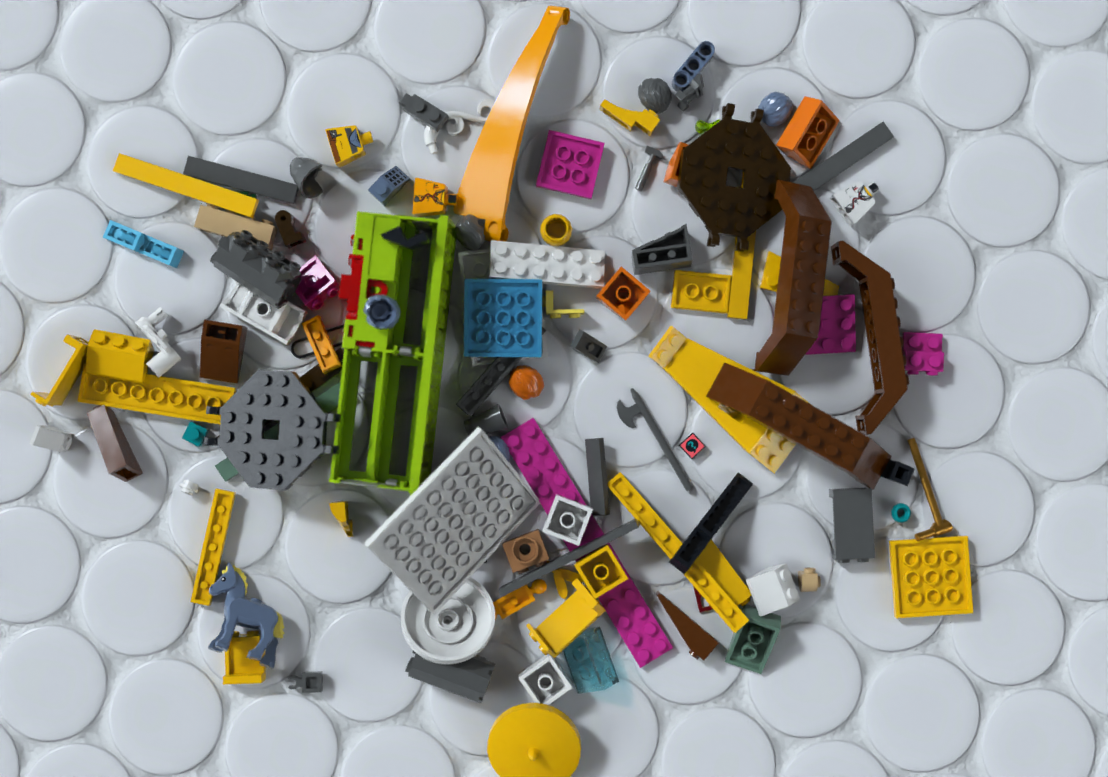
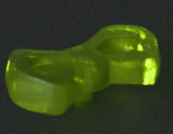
(702, 127)

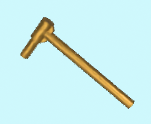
(939, 526)

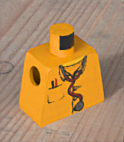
(431, 198)

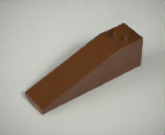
(696, 638)

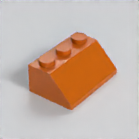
(808, 131)

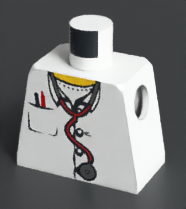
(854, 201)

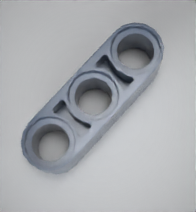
(696, 58)

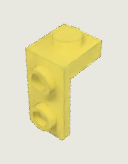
(547, 301)

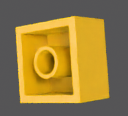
(600, 571)

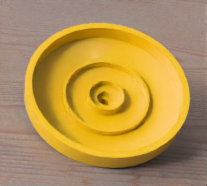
(534, 742)

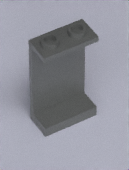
(853, 524)

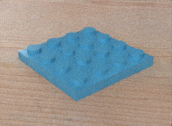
(502, 317)

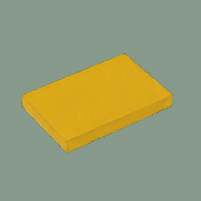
(701, 291)

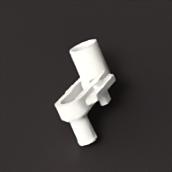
(167, 356)

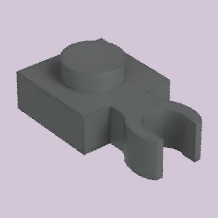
(309, 682)

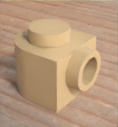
(808, 580)

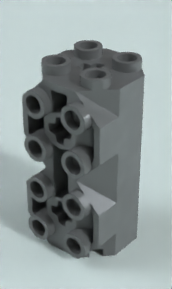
(256, 269)
(464, 678)

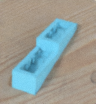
(143, 244)

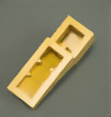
(645, 121)

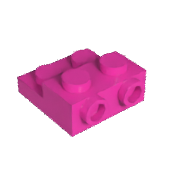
(316, 284)
(923, 353)

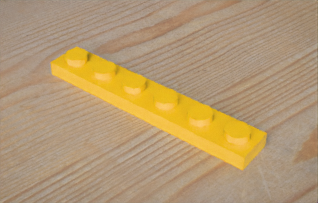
(213, 546)

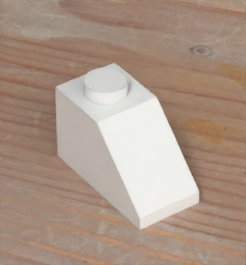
(51, 438)

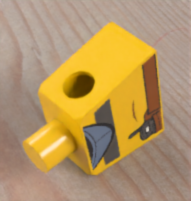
(347, 144)

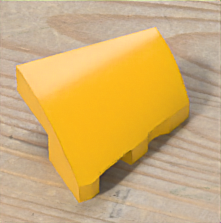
(341, 513)

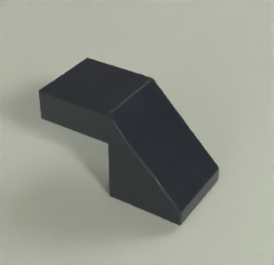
(398, 237)
(898, 472)

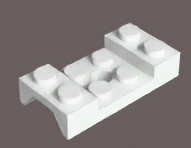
(278, 323)

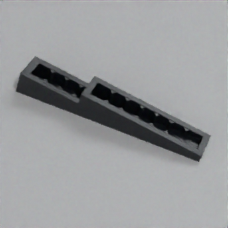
(710, 523)

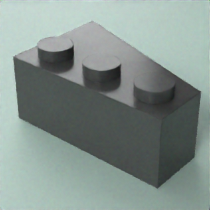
(664, 253)

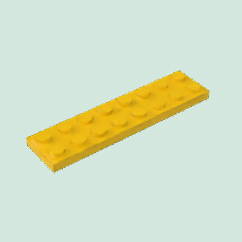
(156, 396)

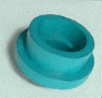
(906, 512)

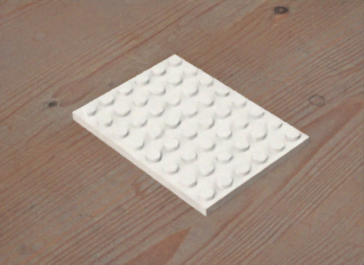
(454, 521)

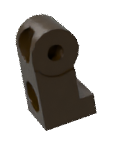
(286, 227)

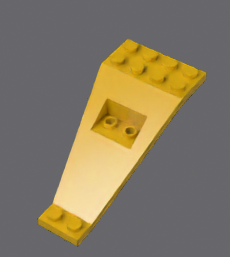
(695, 371)

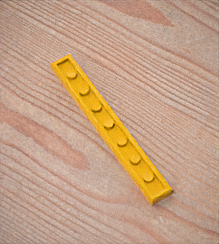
(186, 185)
(741, 278)

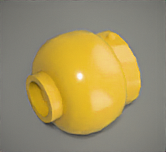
(556, 230)

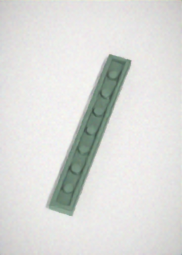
(327, 400)

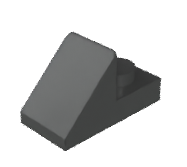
(588, 346)

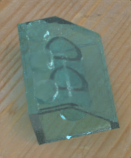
(590, 662)

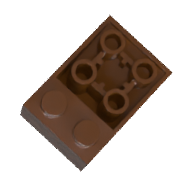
(222, 351)

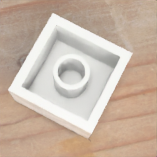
(567, 519)
(545, 680)

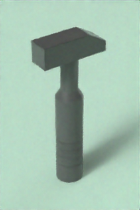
(648, 166)

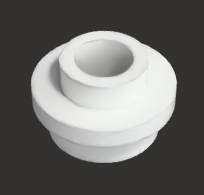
(189, 487)

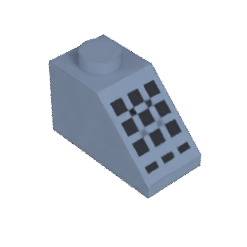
(388, 185)

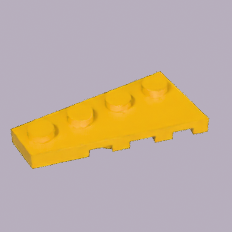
(771, 276)

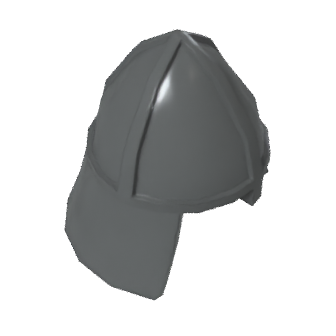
(304, 174)

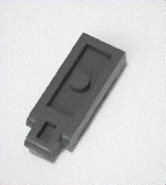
(424, 111)

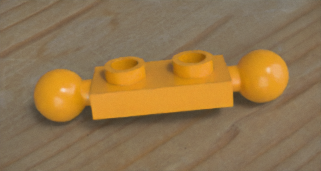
(518, 598)

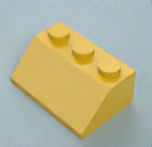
(118, 356)

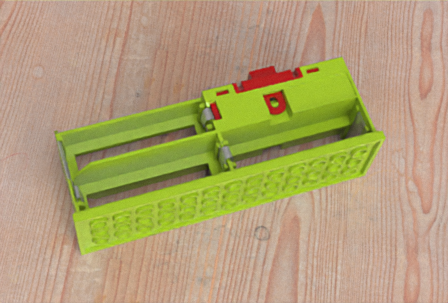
(386, 270)

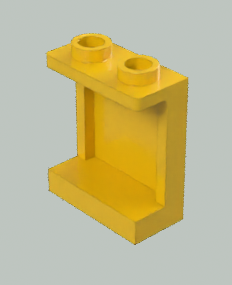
(238, 667)

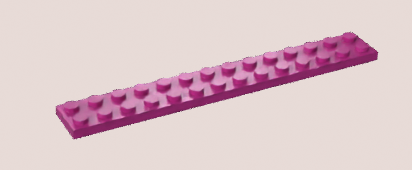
(623, 602)

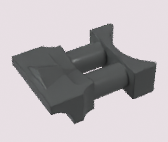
(693, 91)

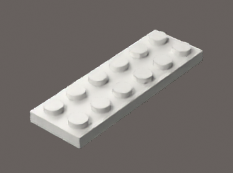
(550, 263)

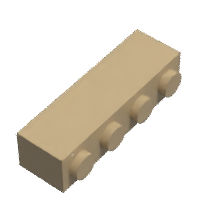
(224, 223)

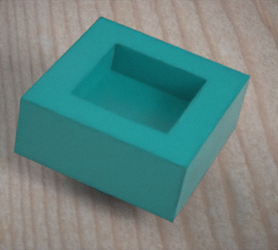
(195, 433)

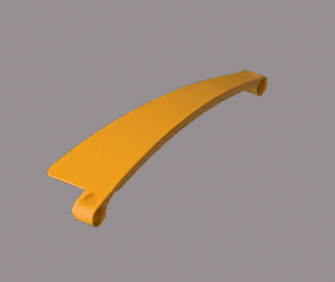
(492, 165)

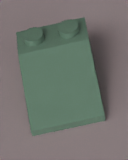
(754, 641)

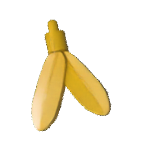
(559, 576)

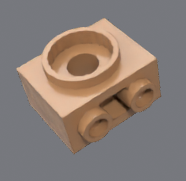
(520, 562)

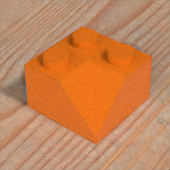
(623, 294)

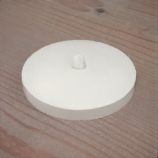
(455, 631)

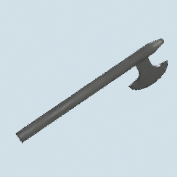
(626, 415)

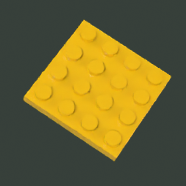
(931, 576)

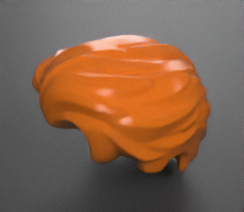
(526, 382)

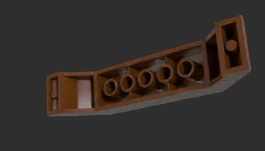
(799, 280)
(881, 331)
(800, 423)

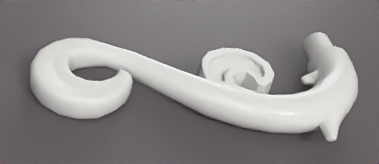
(458, 127)

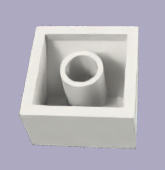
(773, 589)

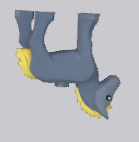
(246, 614)

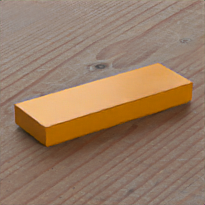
(321, 344)

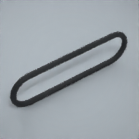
(305, 338)

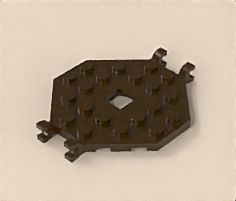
(704, 177)

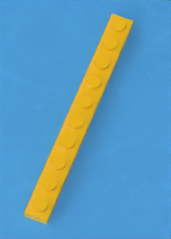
(670, 544)

